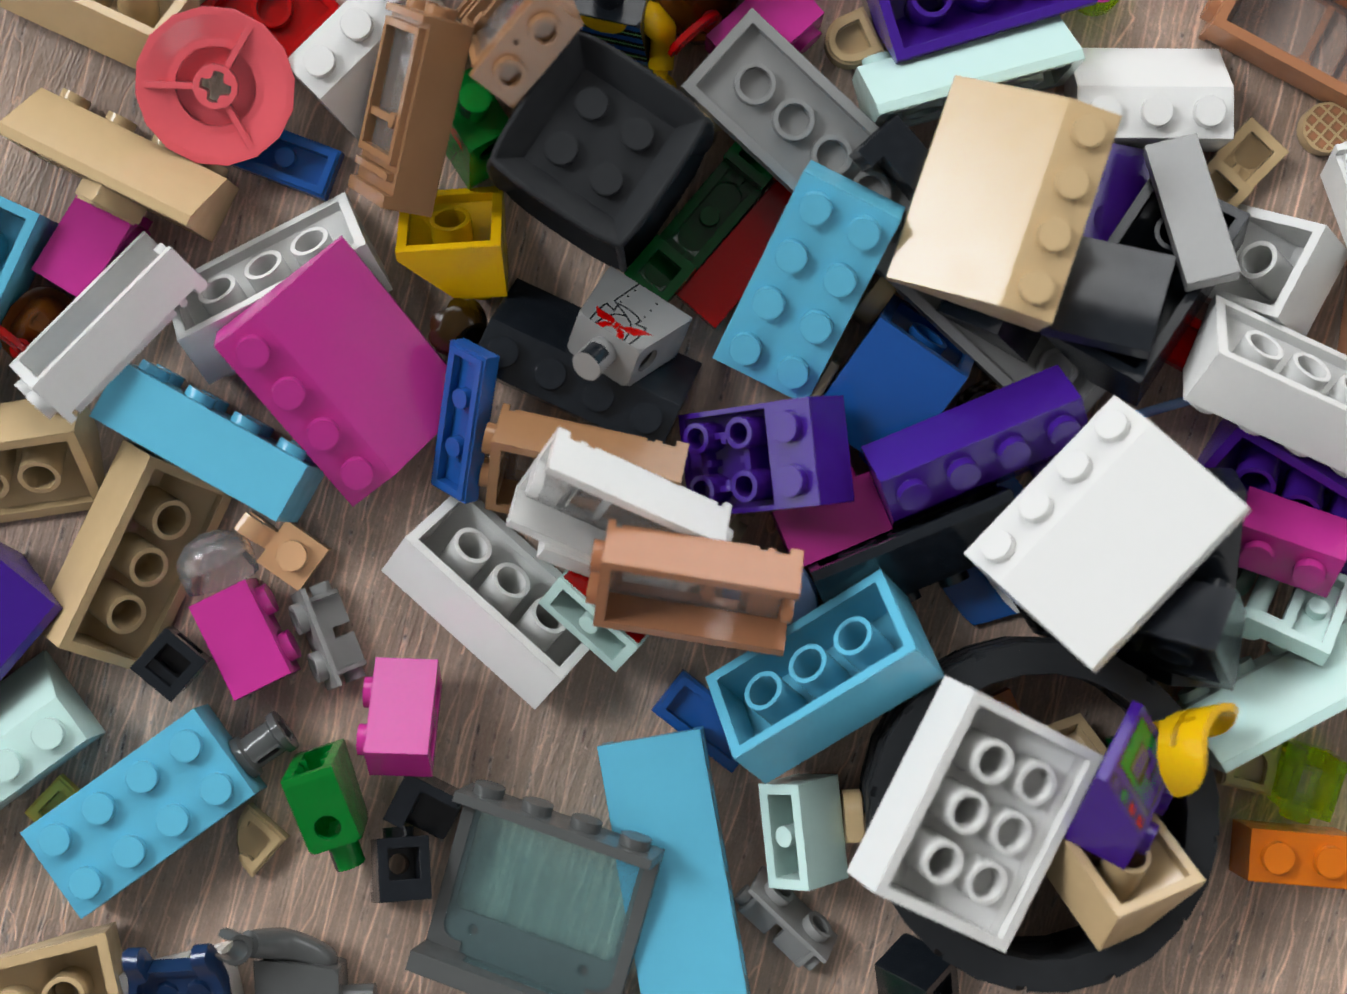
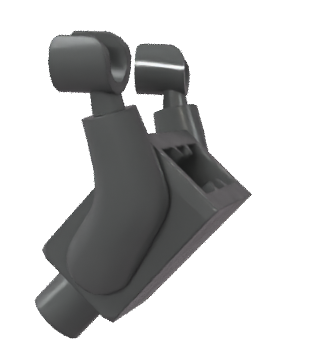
(290, 962)

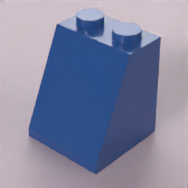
(898, 375)

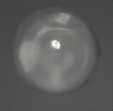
(215, 562)

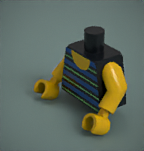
(635, 28)

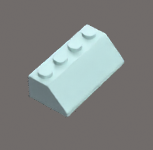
(916, 89)
(1275, 701)
(39, 725)

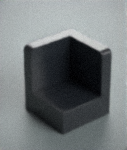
(424, 804)
(914, 969)

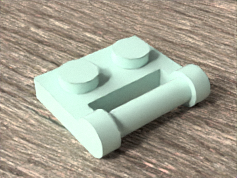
(1308, 621)

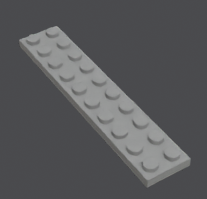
(793, 114)

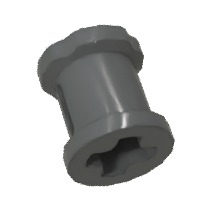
(263, 744)

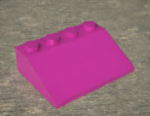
(340, 369)

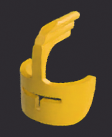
(1184, 744)

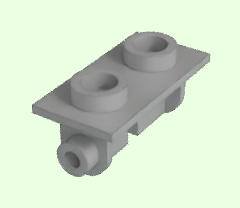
(329, 654)
(804, 934)

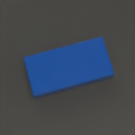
(691, 705)

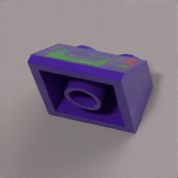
(1123, 794)

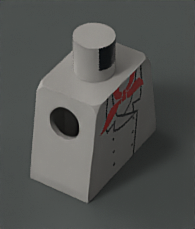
(625, 331)

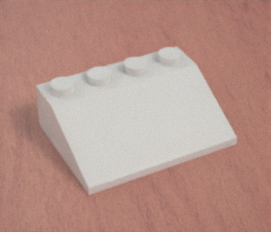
(1106, 532)
(974, 815)

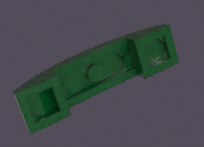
(701, 224)

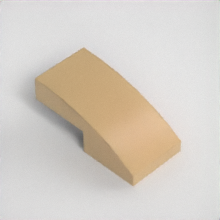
(1244, 162)

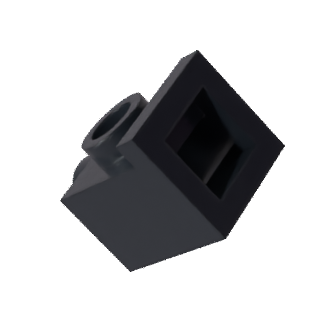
(171, 663)
(414, 880)

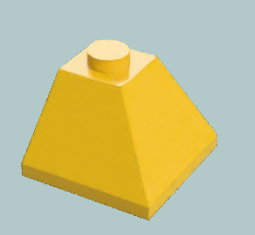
(460, 244)

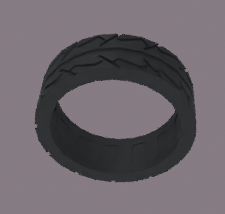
(1067, 957)

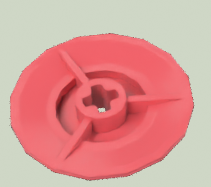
(178, 106)

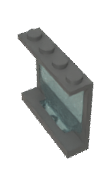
(536, 900)

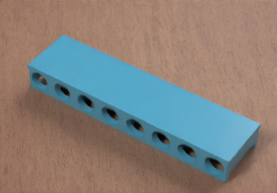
(691, 925)

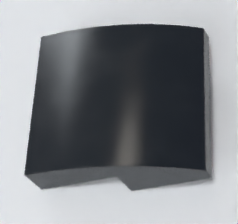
(1113, 297)

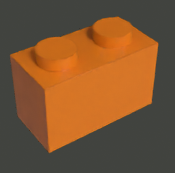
(1289, 853)

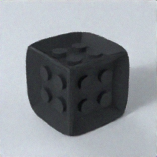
(601, 150)

